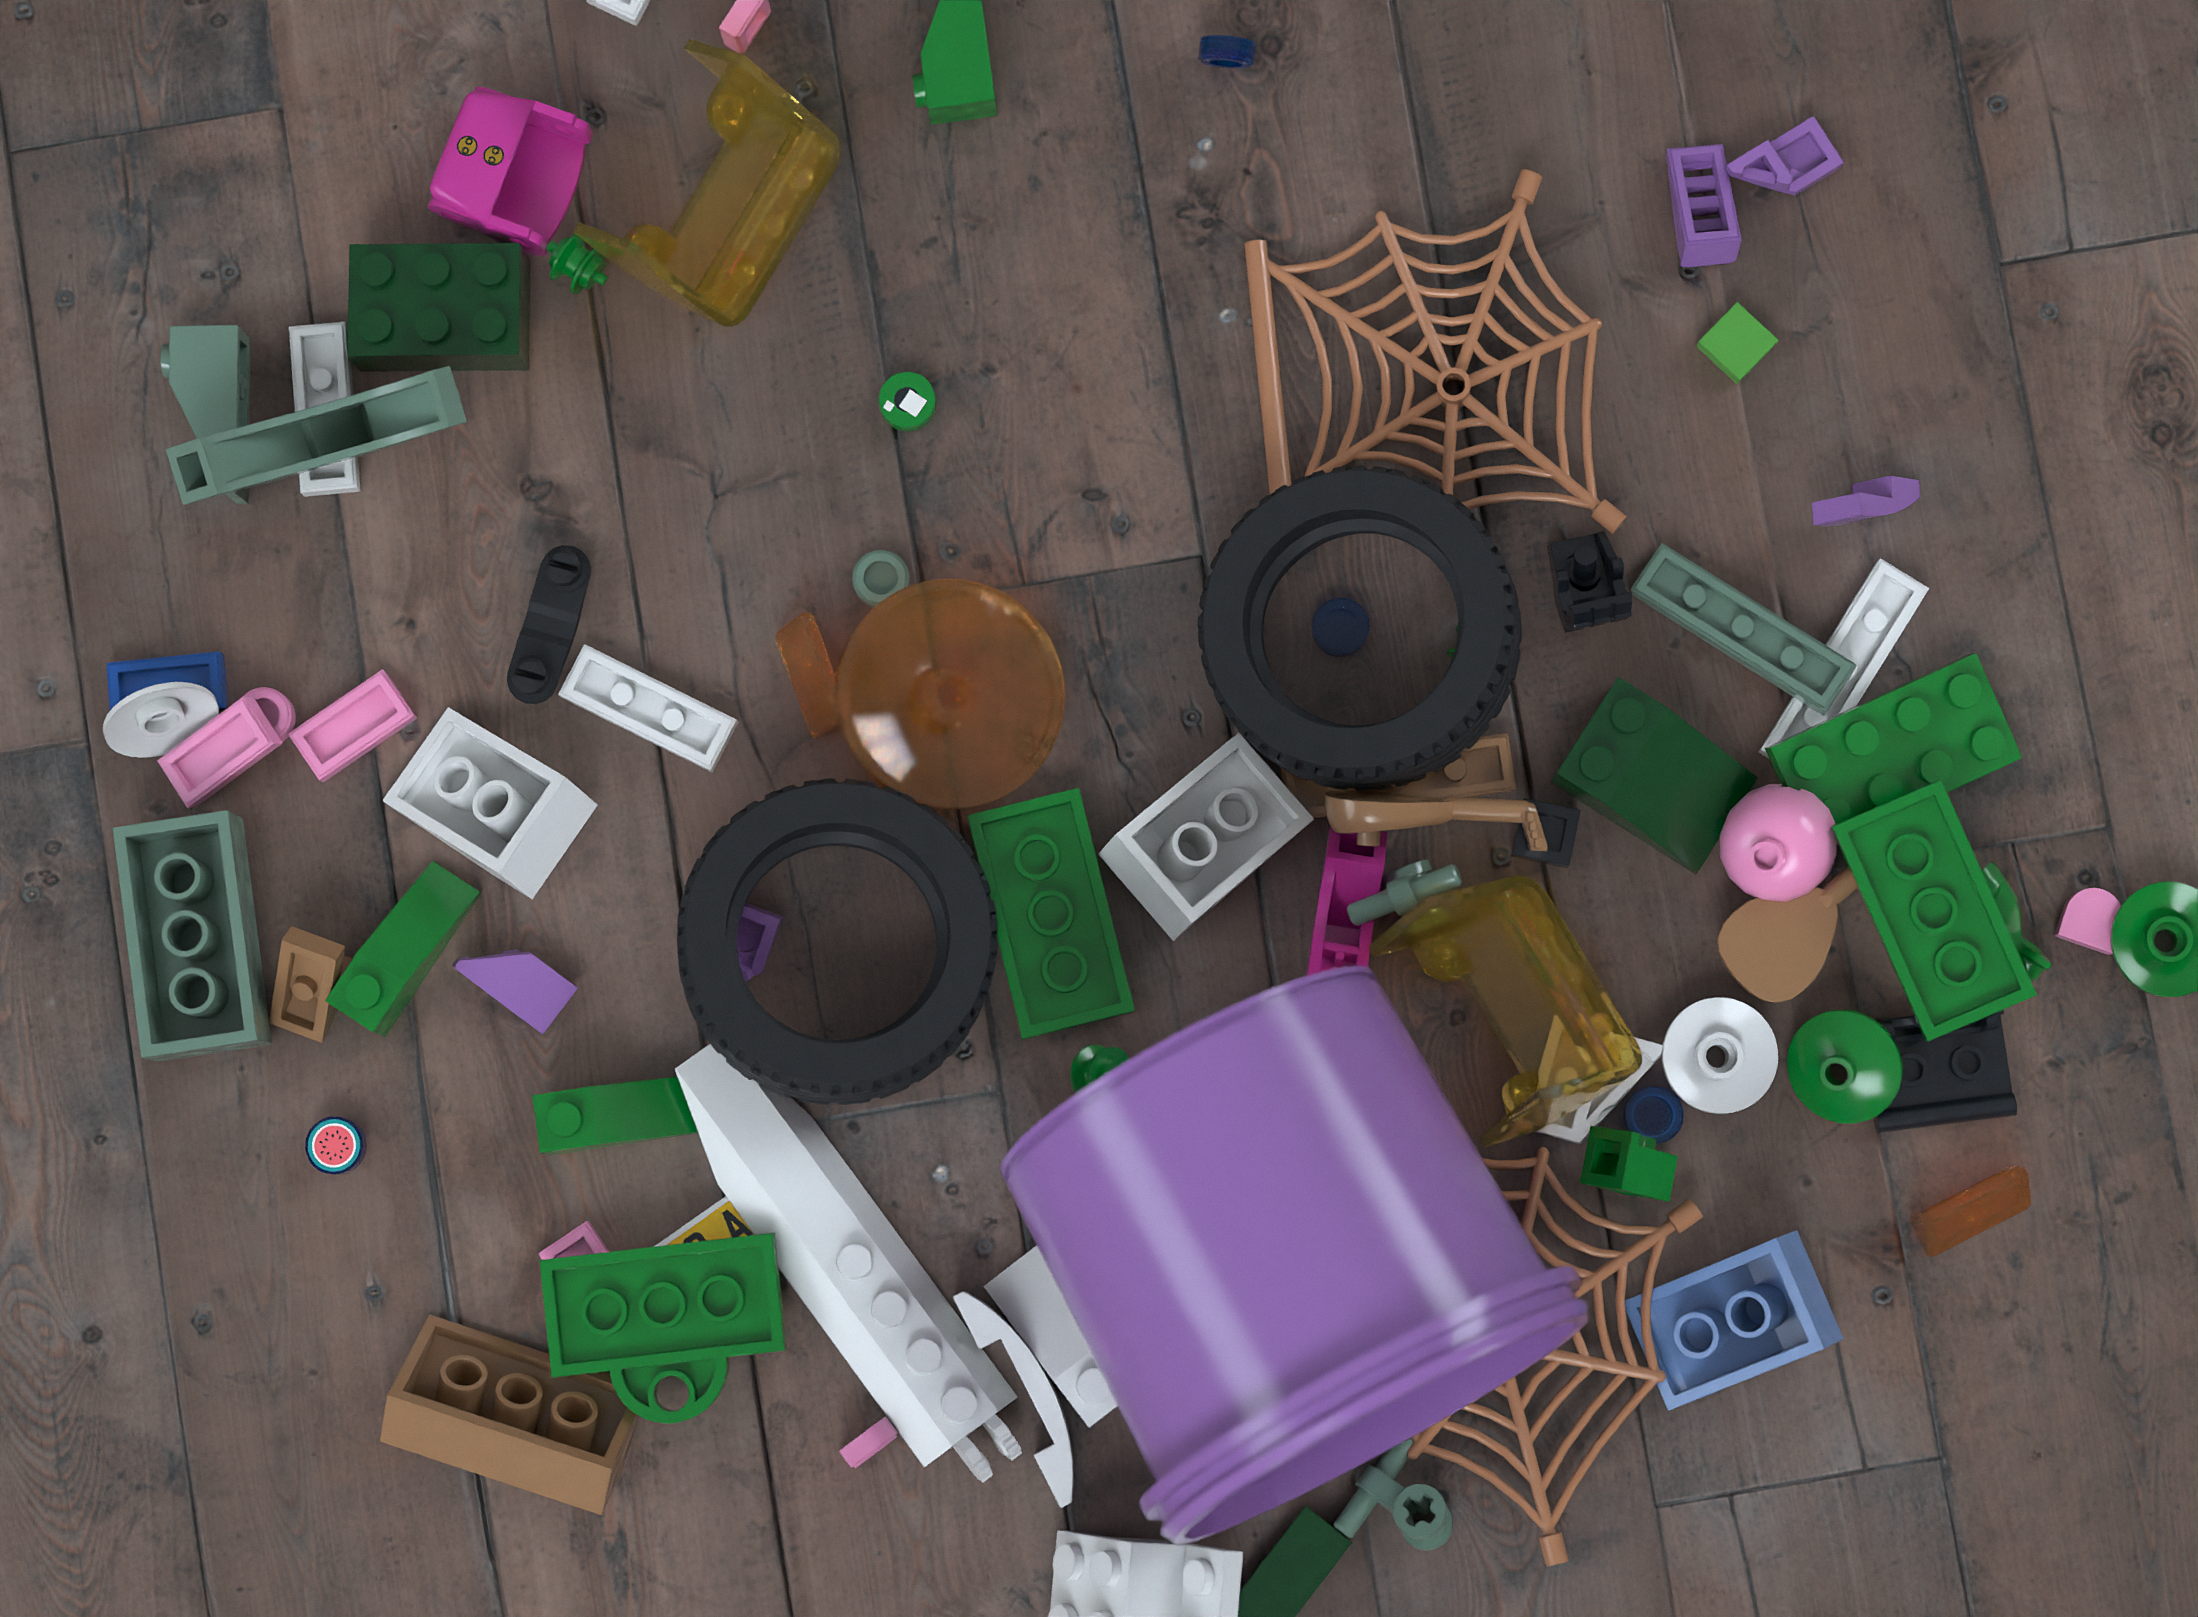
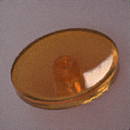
(950, 693)

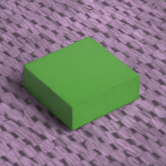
(1737, 343)

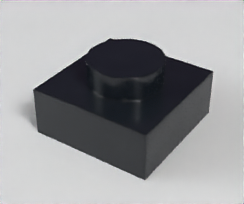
(1559, 829)

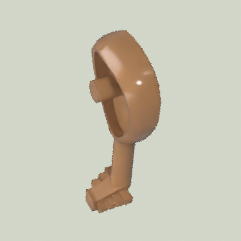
(1374, 812)
(1781, 946)

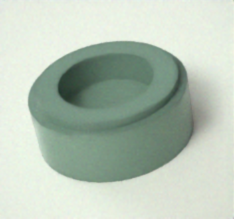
(879, 576)

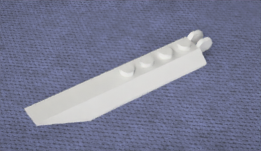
(848, 1265)

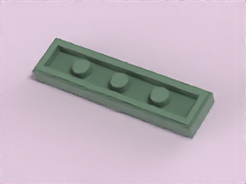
(1743, 629)

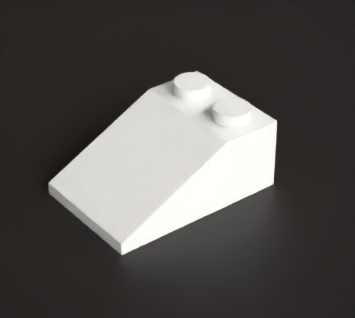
(491, 802)
(1205, 836)
(1044, 1322)

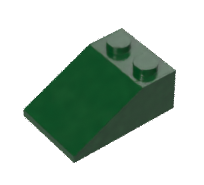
(1653, 775)

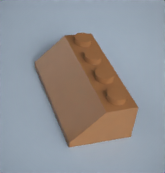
(505, 1418)

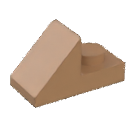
(304, 979)

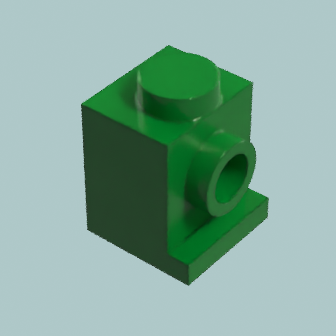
(1627, 1164)

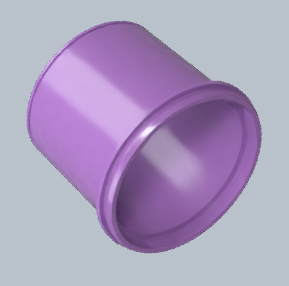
(1282, 1249)

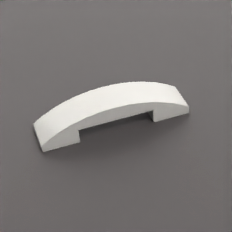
(1057, 1459)

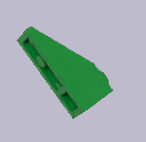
(956, 65)
(403, 950)
(611, 1115)

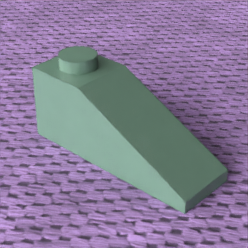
(210, 379)

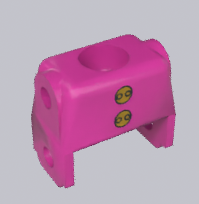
(510, 168)

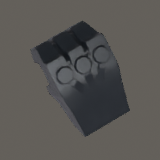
(1588, 582)

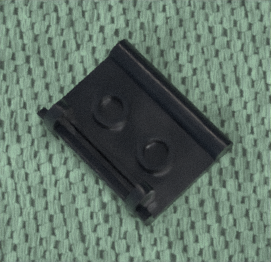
(1950, 1077)

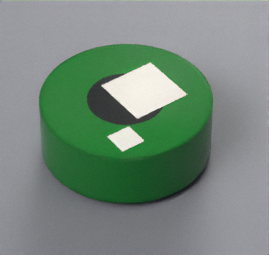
(907, 401)

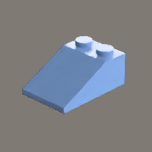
(1736, 1319)

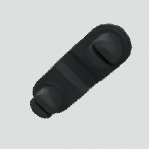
(549, 624)

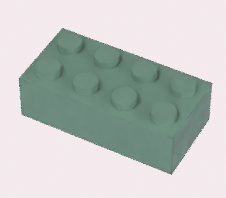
(192, 936)

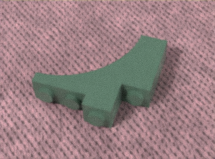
(316, 436)

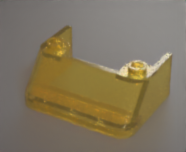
(744, 206)
(1532, 991)

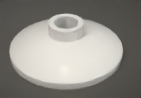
(158, 718)
(1748, 1051)

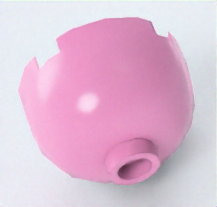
(1778, 843)

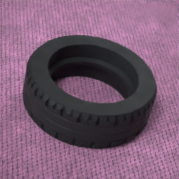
(1285, 530)
(861, 818)

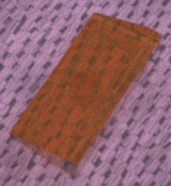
(810, 673)
(1972, 1210)

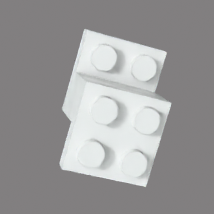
(1142, 1578)

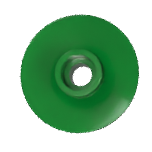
(2152, 909)
(1862, 1048)

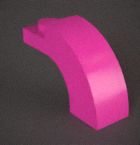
(1347, 876)

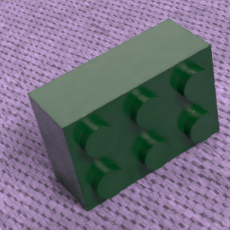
(439, 307)

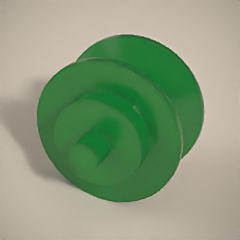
(576, 263)
(1093, 1063)

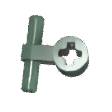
(1404, 890)
(1379, 1487)

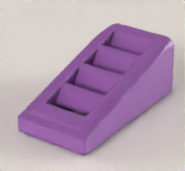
(1703, 240)

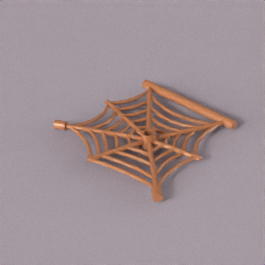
(1269, 379)
(1679, 1220)

